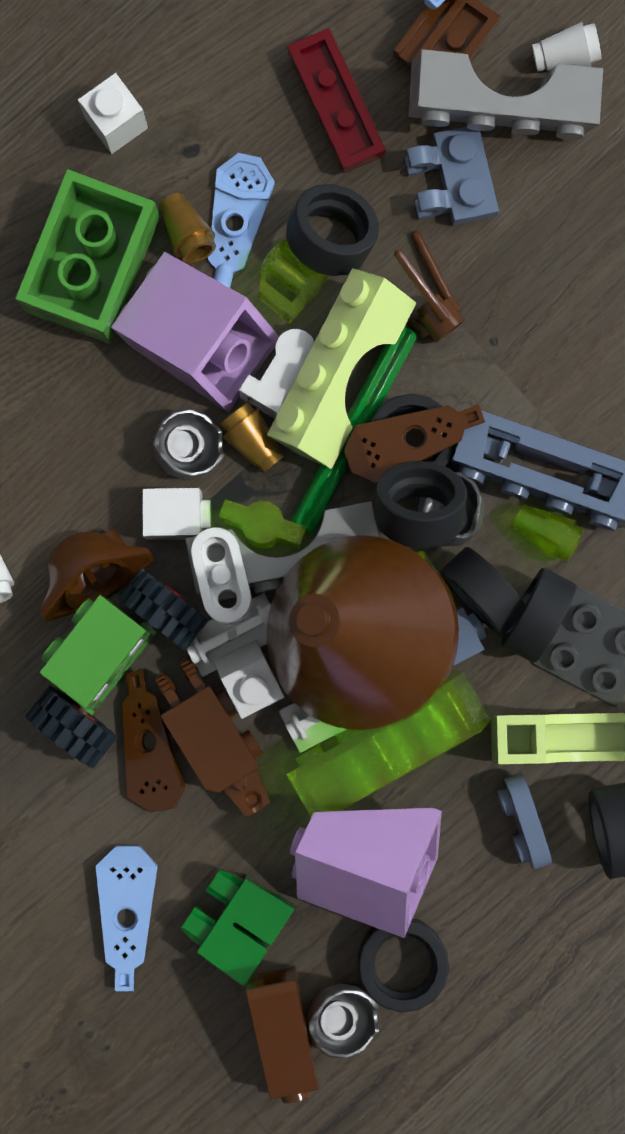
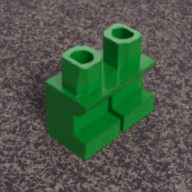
(227, 943)

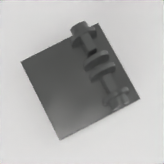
(590, 647)

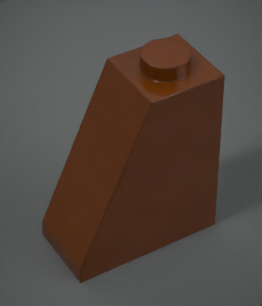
(282, 1034)

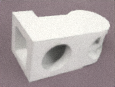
(279, 377)

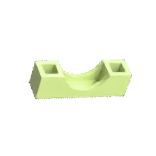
(314, 413)
(557, 738)

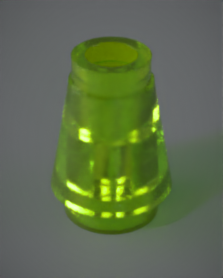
(549, 532)

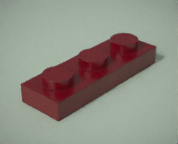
(336, 100)

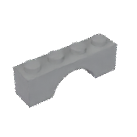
(449, 90)
(268, 572)

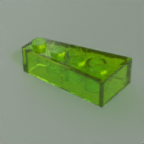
(377, 757)

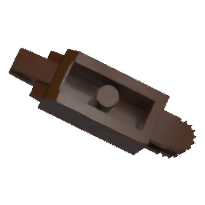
(213, 742)

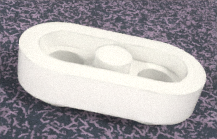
(221, 576)

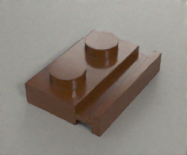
(452, 27)

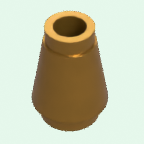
(187, 231)
(248, 435)

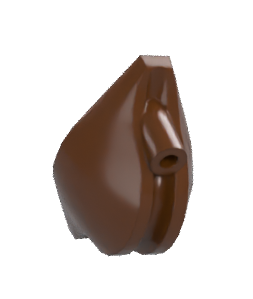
(89, 567)

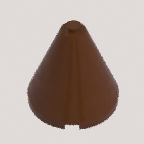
(362, 632)

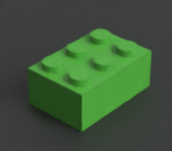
(88, 256)

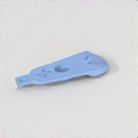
(239, 202)
(122, 894)

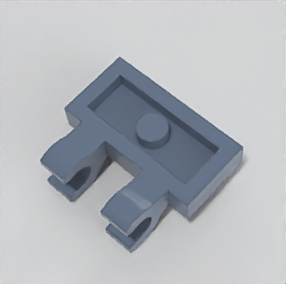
(464, 176)

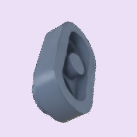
(518, 802)

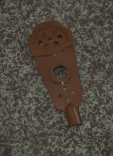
(391, 443)
(145, 764)

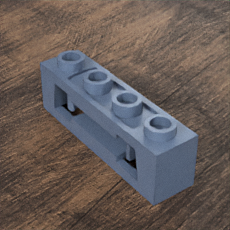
(522, 481)

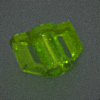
(292, 274)
(262, 524)

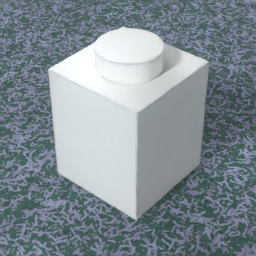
(113, 113)
(174, 513)
(248, 679)

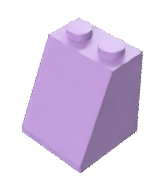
(196, 330)
(368, 863)

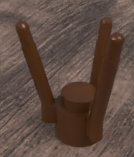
(440, 312)

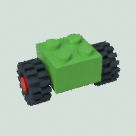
(99, 655)

